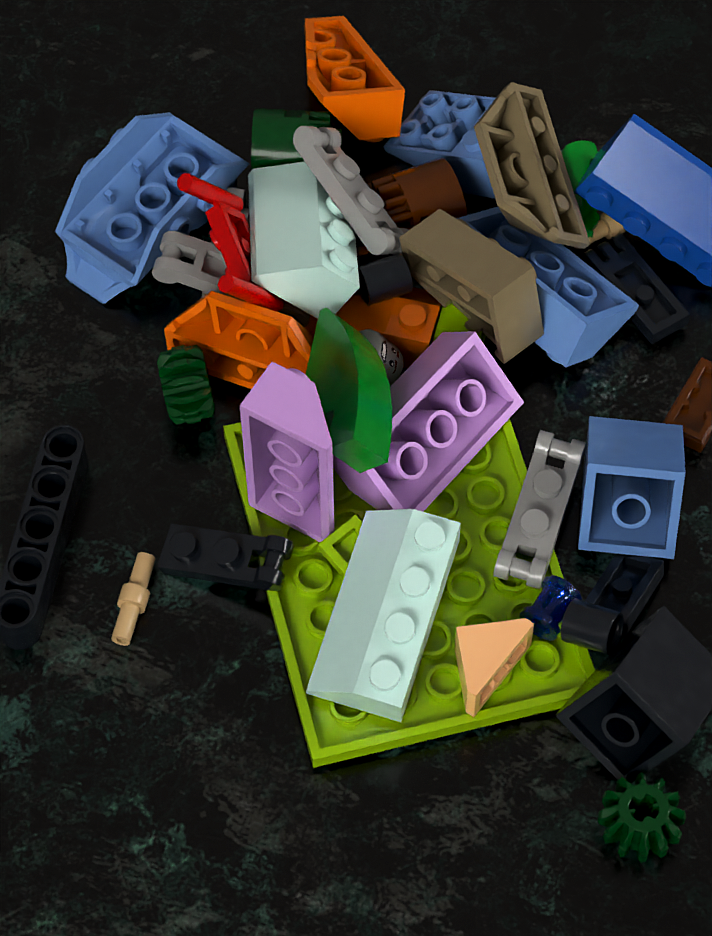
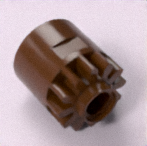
(419, 192)

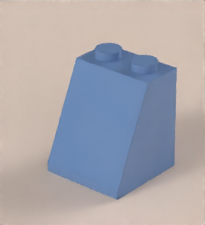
(632, 487)

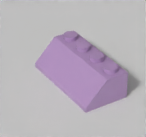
(440, 420)
(288, 452)

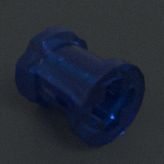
(550, 607)

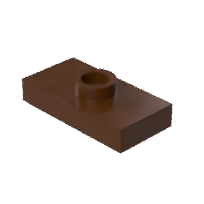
(694, 407)

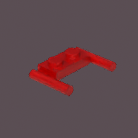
(232, 237)

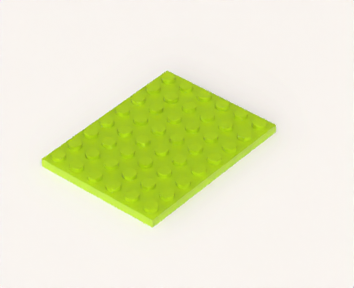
(484, 504)

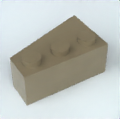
(478, 278)

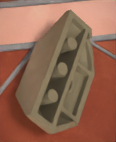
(529, 167)

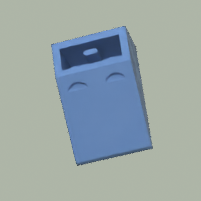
(445, 128)

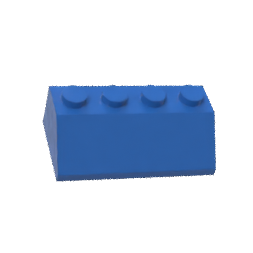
(655, 194)

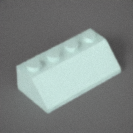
(300, 239)
(385, 611)

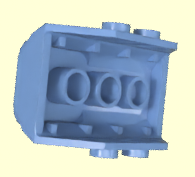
(132, 198)

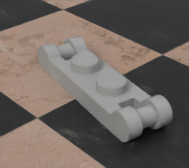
(347, 189)
(205, 270)
(540, 510)

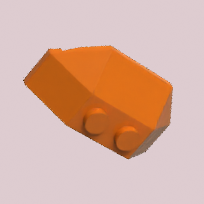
(240, 338)

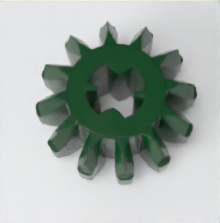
(186, 384)
(655, 830)

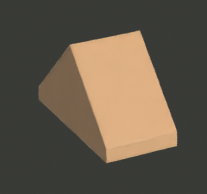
(487, 656)

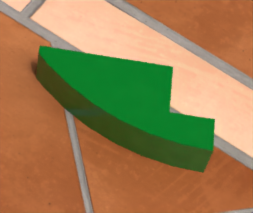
(351, 392)

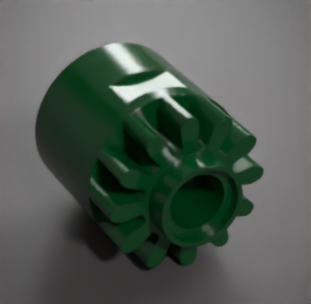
(274, 134)

